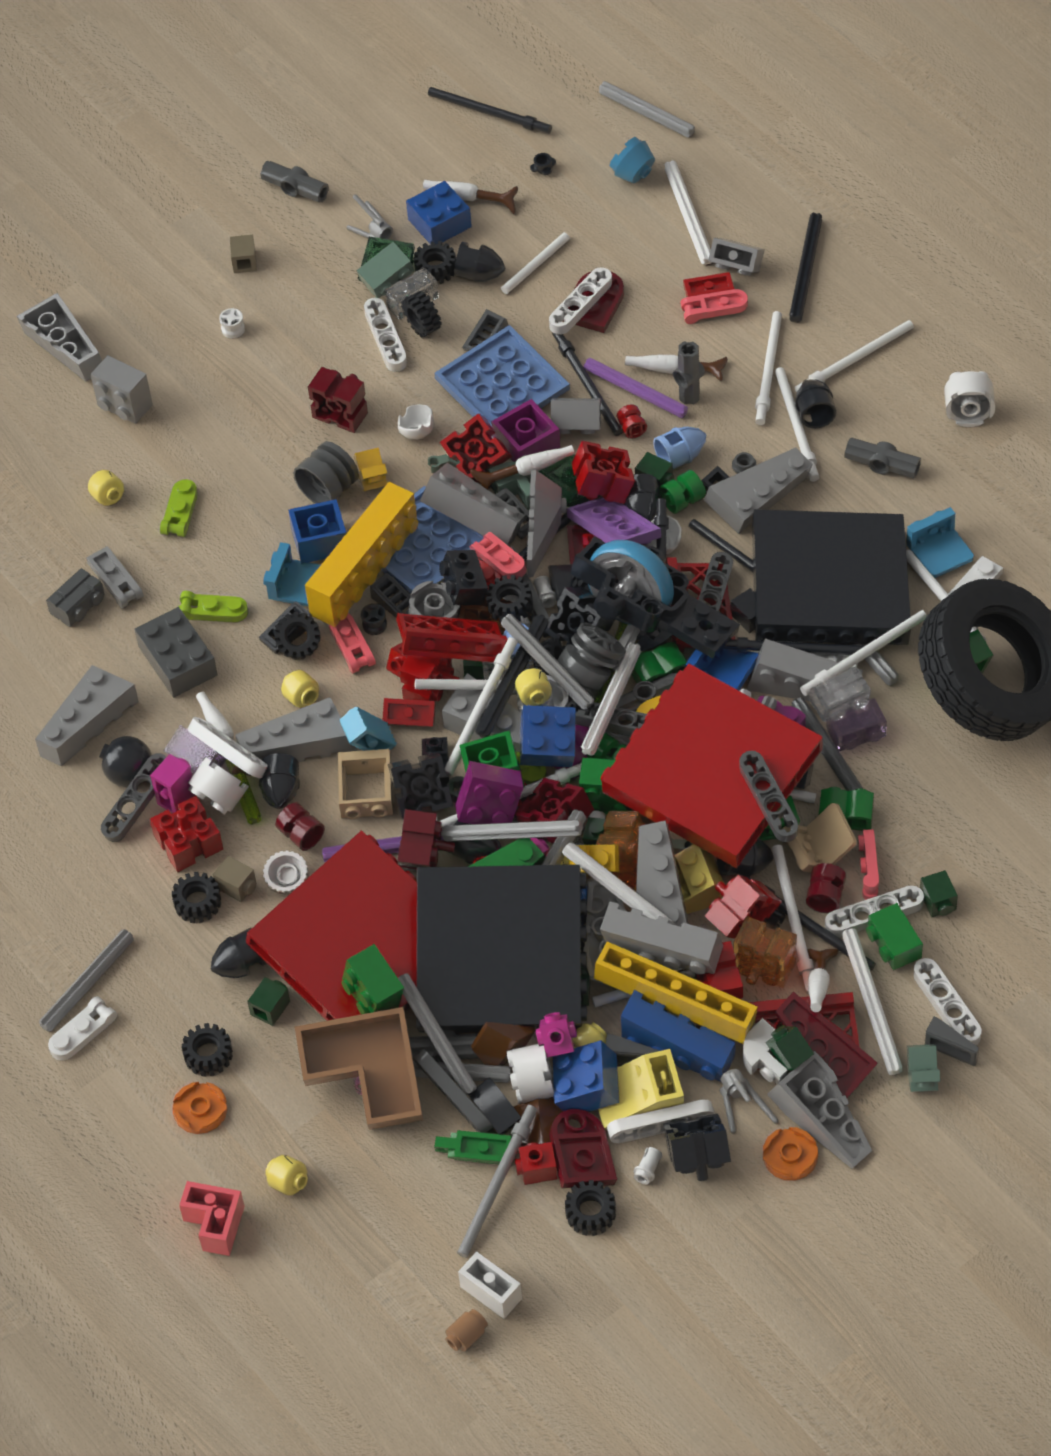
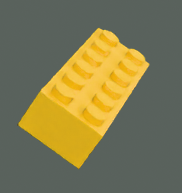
(361, 554)

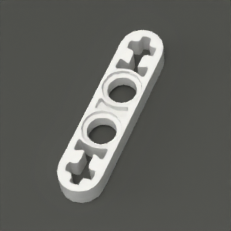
(584, 302)
(385, 334)
(227, 747)
(871, 906)
(951, 1000)
(652, 1122)

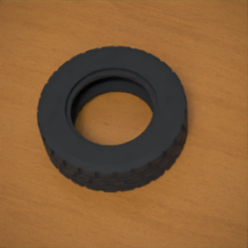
(954, 675)

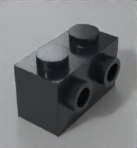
(463, 577)

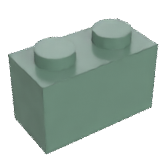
(385, 270)

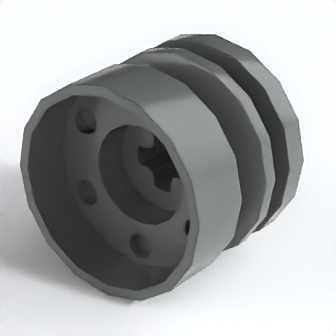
(326, 473)
(591, 656)

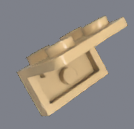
(823, 840)

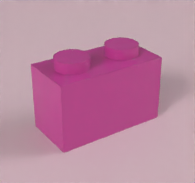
(171, 782)

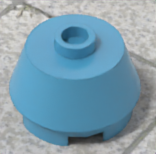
(633, 161)

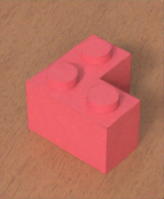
(217, 1211)

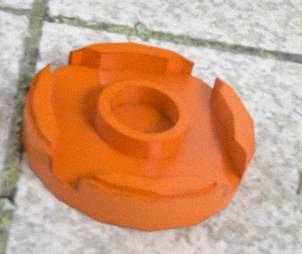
(199, 1107)
(790, 1153)

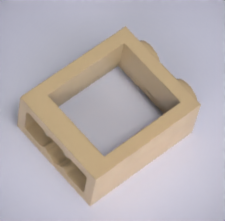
(364, 763)

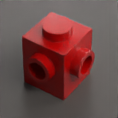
(536, 1163)

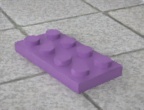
(613, 521)

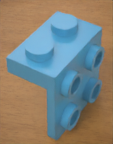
(938, 543)
(288, 577)

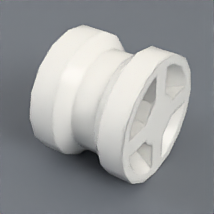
(232, 323)

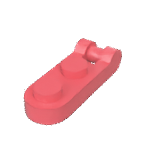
(714, 305)
(499, 556)
(352, 643)
(868, 864)

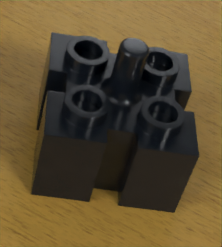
(576, 608)
(420, 784)
(697, 1144)

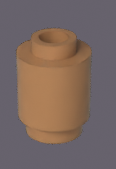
(466, 1330)

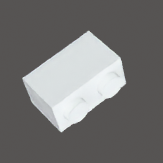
(490, 1285)

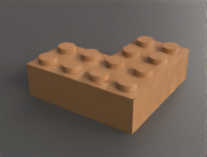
(369, 1048)

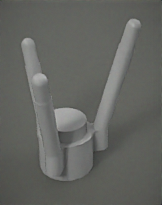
(377, 227)
(737, 1086)

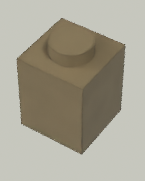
(243, 253)
(235, 879)

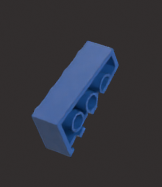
(690, 1047)

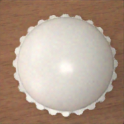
(285, 871)

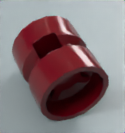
(300, 826)
(825, 888)

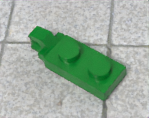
(473, 1146)

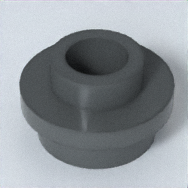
(743, 459)

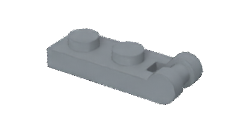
(114, 576)

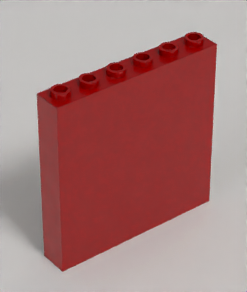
(688, 759)
(334, 914)

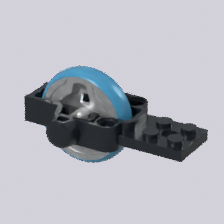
(646, 594)

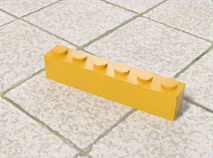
(676, 991)

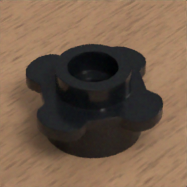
(543, 163)

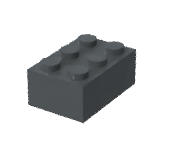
(176, 652)

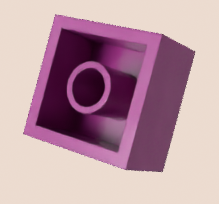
(526, 431)
(488, 794)

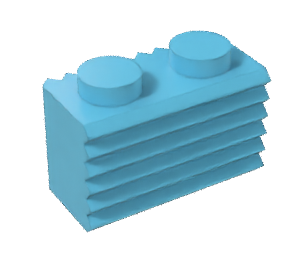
(366, 730)

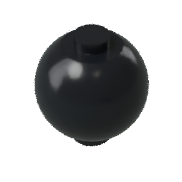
(124, 759)

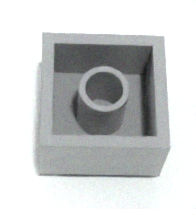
(121, 389)

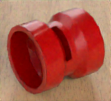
(631, 420)

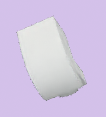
(758, 1055)

